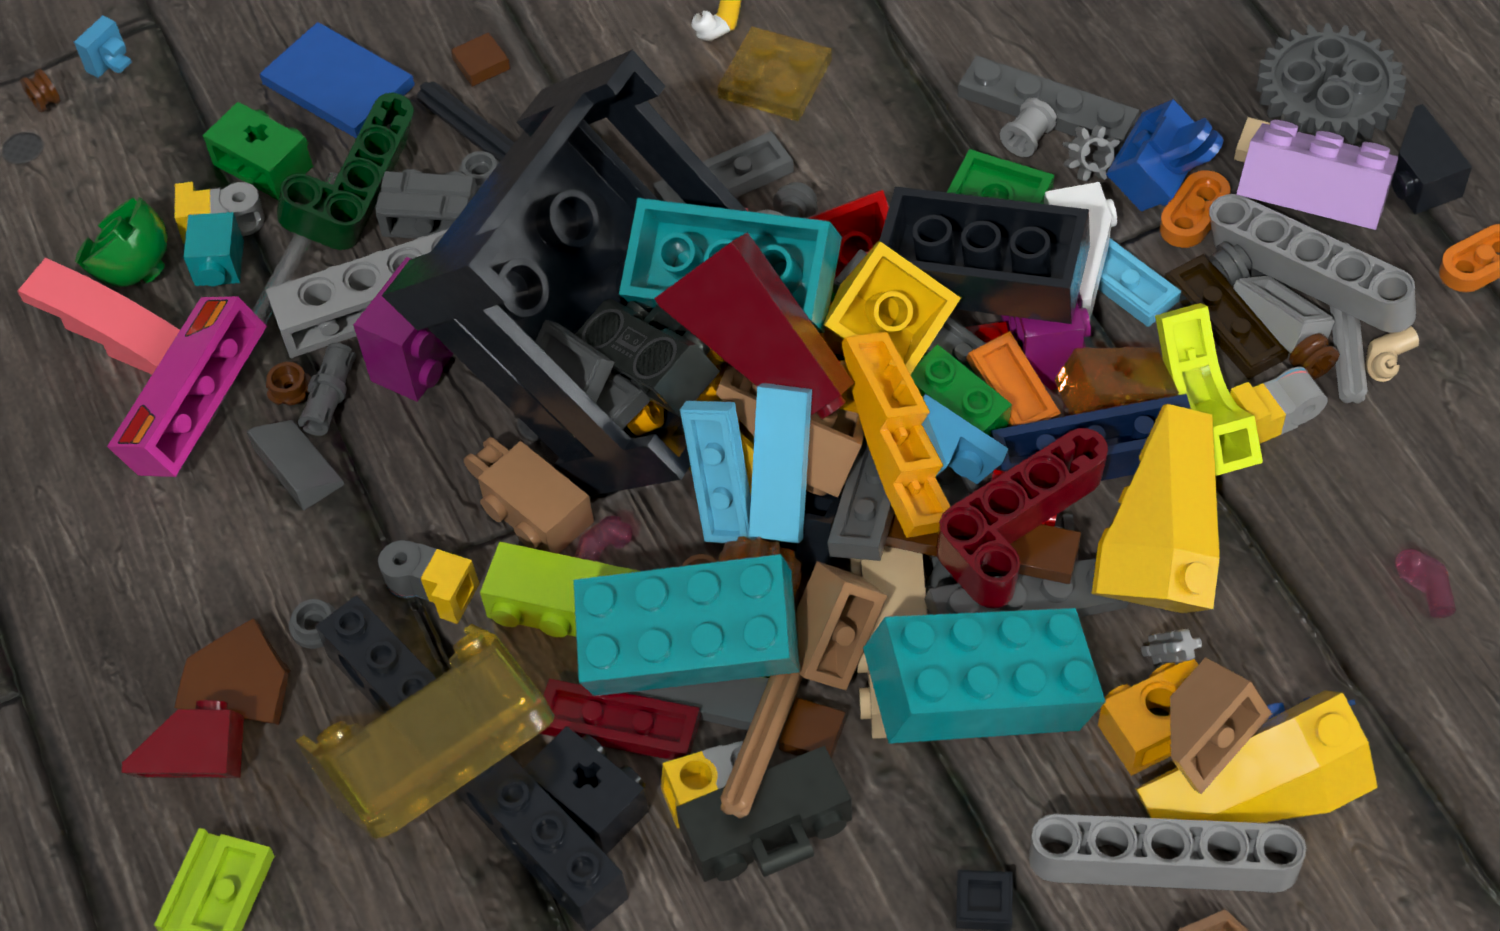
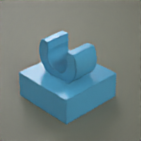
(102, 48)

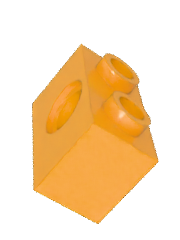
(1130, 727)

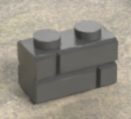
(421, 203)

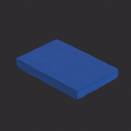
(334, 78)

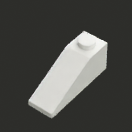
(1101, 219)

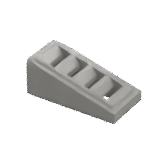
(1283, 311)

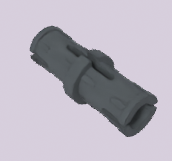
(327, 389)

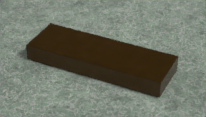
(1232, 321)

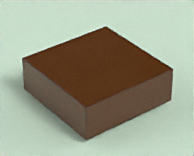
(480, 59)
(811, 727)

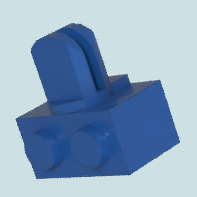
(1161, 153)

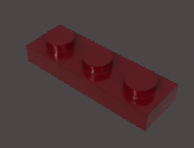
(623, 720)

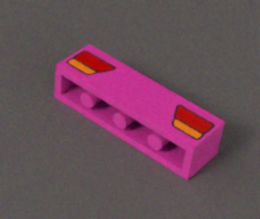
(187, 386)

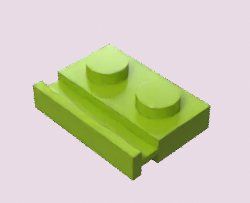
(215, 884)

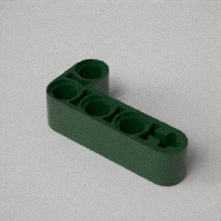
(327, 202)

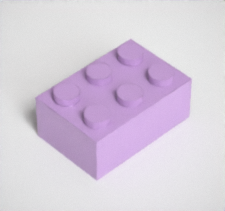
(1318, 174)

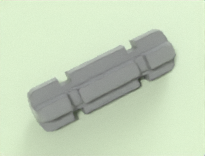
(1171, 647)

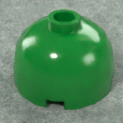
(127, 246)

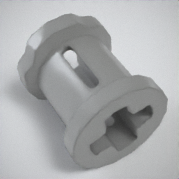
(1023, 133)

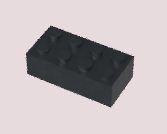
(993, 250)

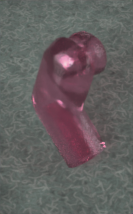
(606, 532)
(1429, 577)

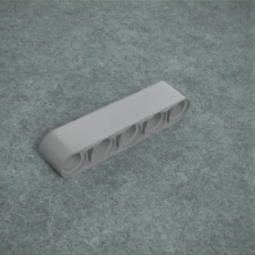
(1316, 263)
(1187, 838)

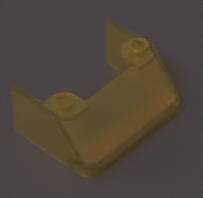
(431, 739)

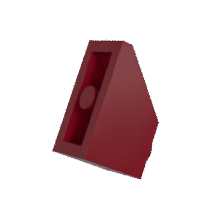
(192, 745)

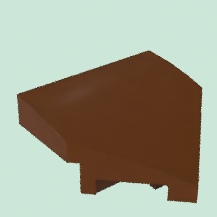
(237, 670)

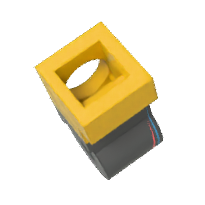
(431, 575)

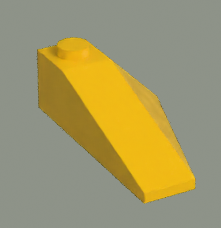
(1166, 529)
(1290, 768)

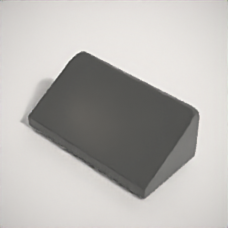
(294, 462)

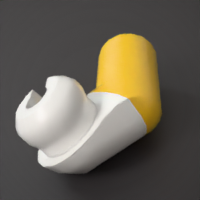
(713, 26)

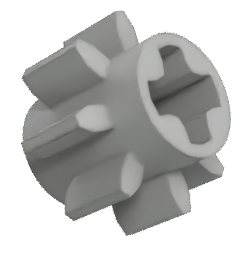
(1080, 148)

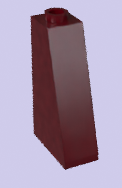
(756, 324)

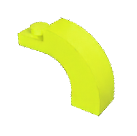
(1194, 367)

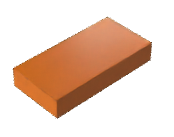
(1011, 375)

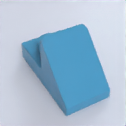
(961, 444)

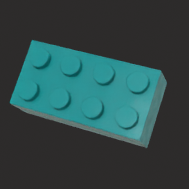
(678, 237)
(686, 625)
(982, 674)

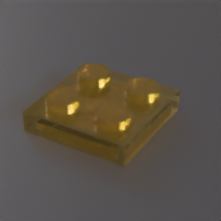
(775, 73)

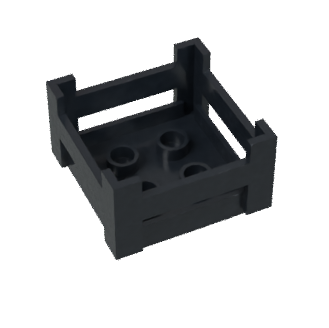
(553, 245)

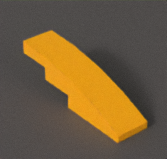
(894, 432)

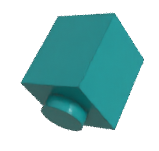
(213, 249)

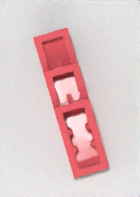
(100, 315)

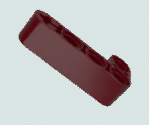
(1070, 470)

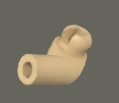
(1384, 351)

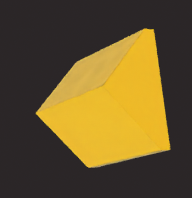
(893, 298)

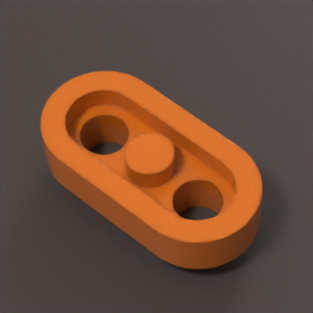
(1186, 216)
(1472, 261)

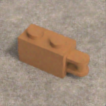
(530, 496)

